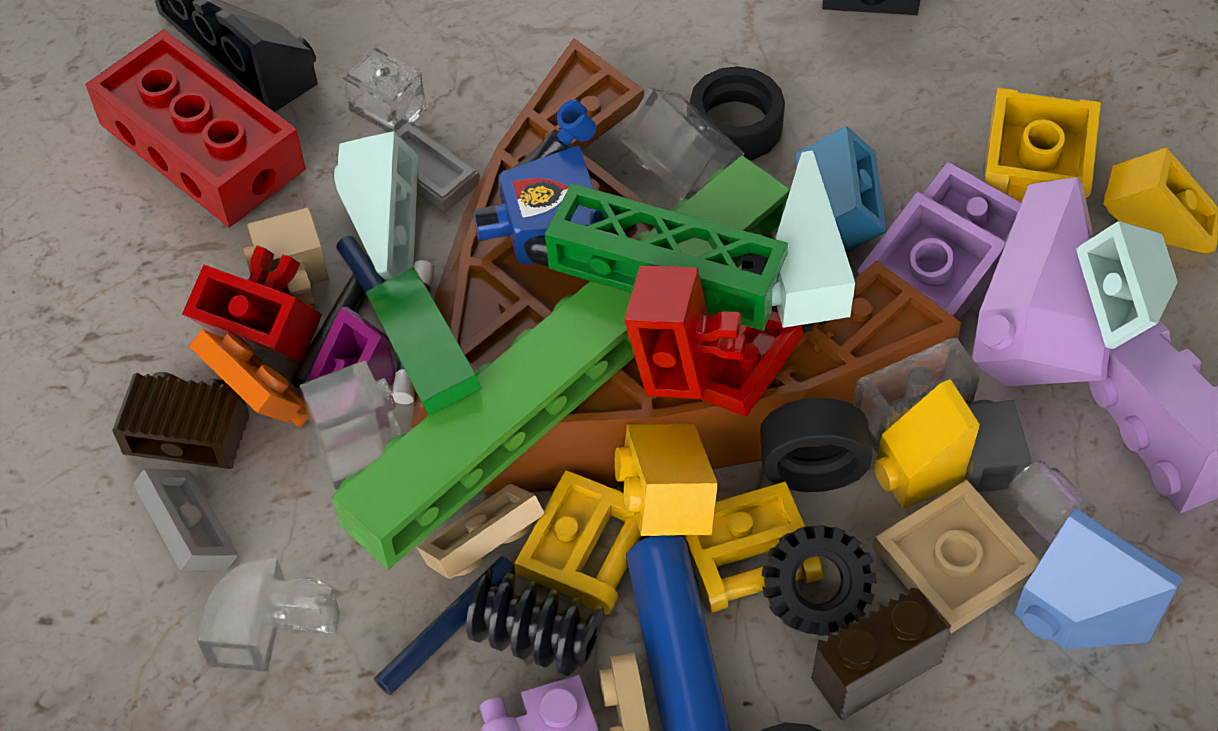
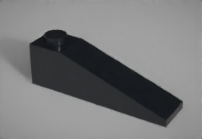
(247, 48)

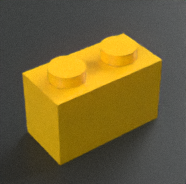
(667, 479)

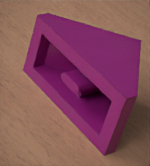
(351, 342)

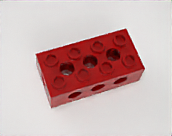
(143, 106)

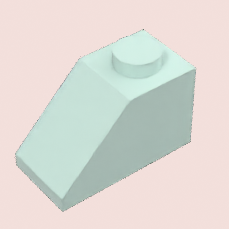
(1127, 280)

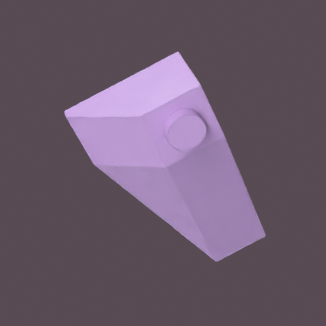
(1038, 308)

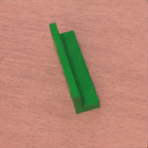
(611, 259)

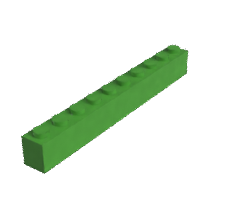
(526, 389)

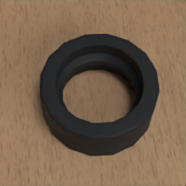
(748, 87)
(815, 422)

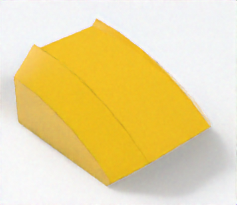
(1040, 141)

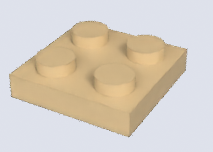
(957, 555)

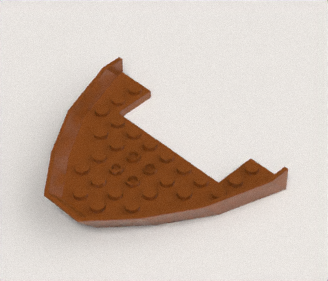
(495, 298)

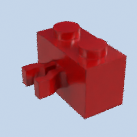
(255, 307)
(675, 334)

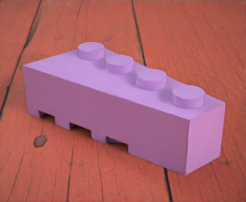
(1165, 414)

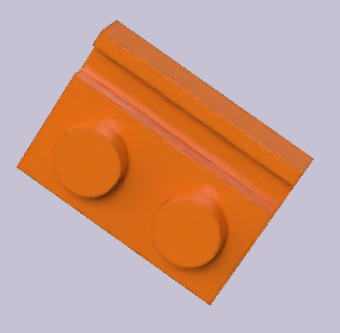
(250, 377)

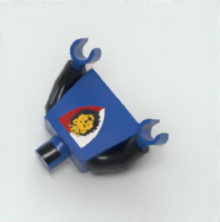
(537, 187)

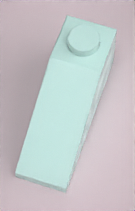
(380, 193)
(816, 273)

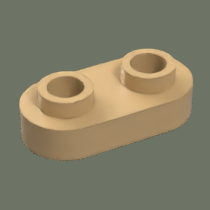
(623, 689)

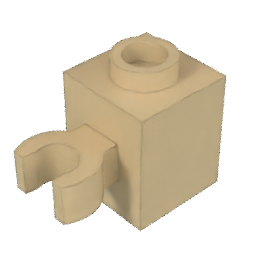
(295, 237)

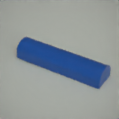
(676, 636)

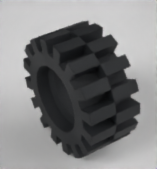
(854, 574)

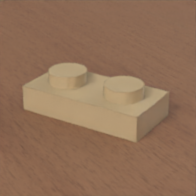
(467, 540)

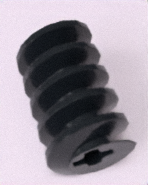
(532, 624)

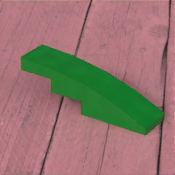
(423, 341)

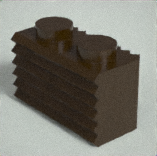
(181, 420)
(879, 653)

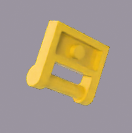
(740, 530)
(567, 537)

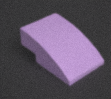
(949, 239)

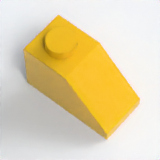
(1163, 198)
(927, 447)

